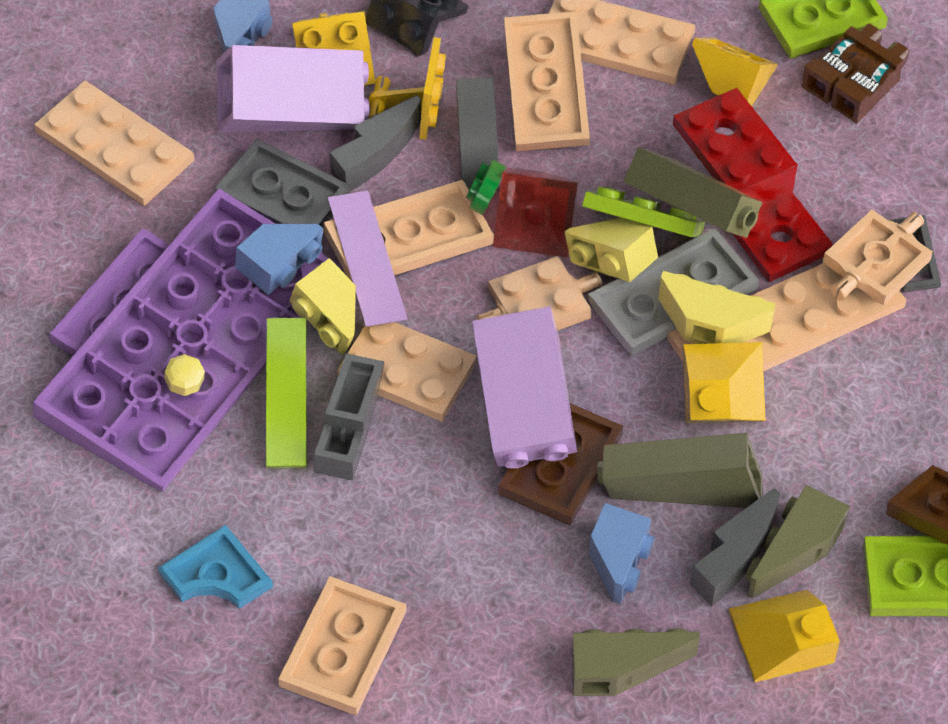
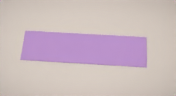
(367, 258)

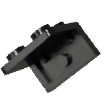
(412, 21)

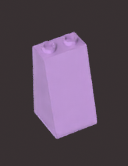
(290, 89)
(524, 387)

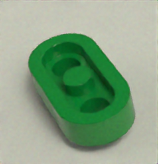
(484, 185)

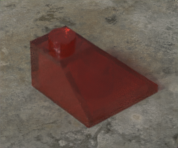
(534, 212)

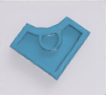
(217, 568)

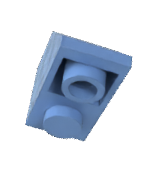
(241, 21)
(276, 252)
(617, 546)

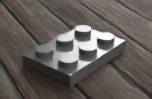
(282, 186)

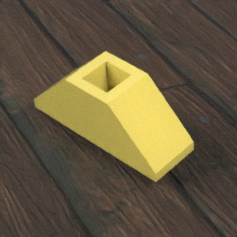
(712, 312)

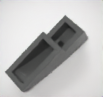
(476, 126)
(376, 143)
(348, 417)
(734, 548)

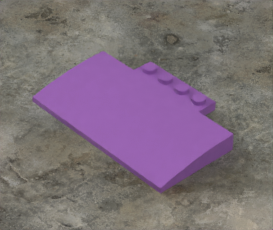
(142, 314)

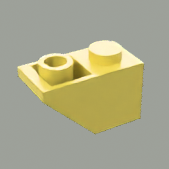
(613, 247)
(328, 303)

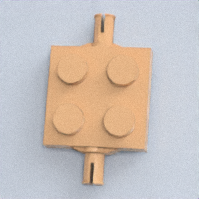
(877, 256)
(541, 287)

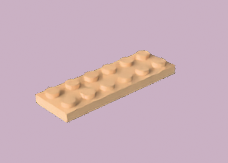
(809, 315)

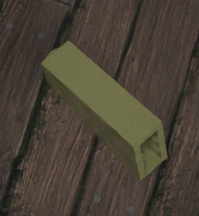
(693, 192)
(684, 471)

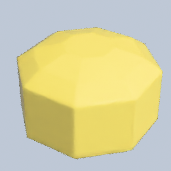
(184, 375)

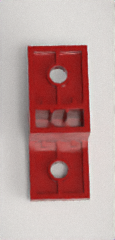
(761, 168)

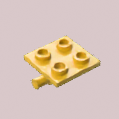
(336, 32)
(430, 94)

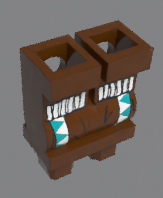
(856, 71)

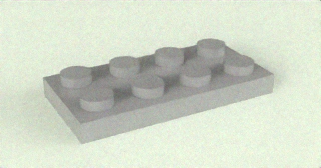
(633, 307)

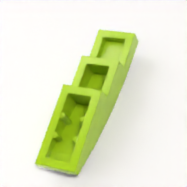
(286, 393)

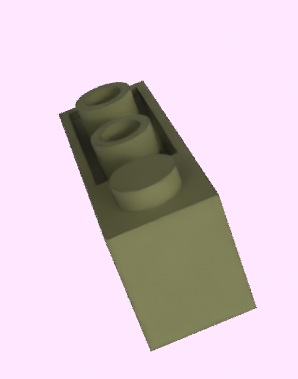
(804, 538)
(620, 660)

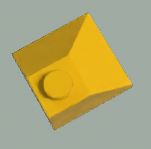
(732, 68)
(723, 382)
(785, 634)

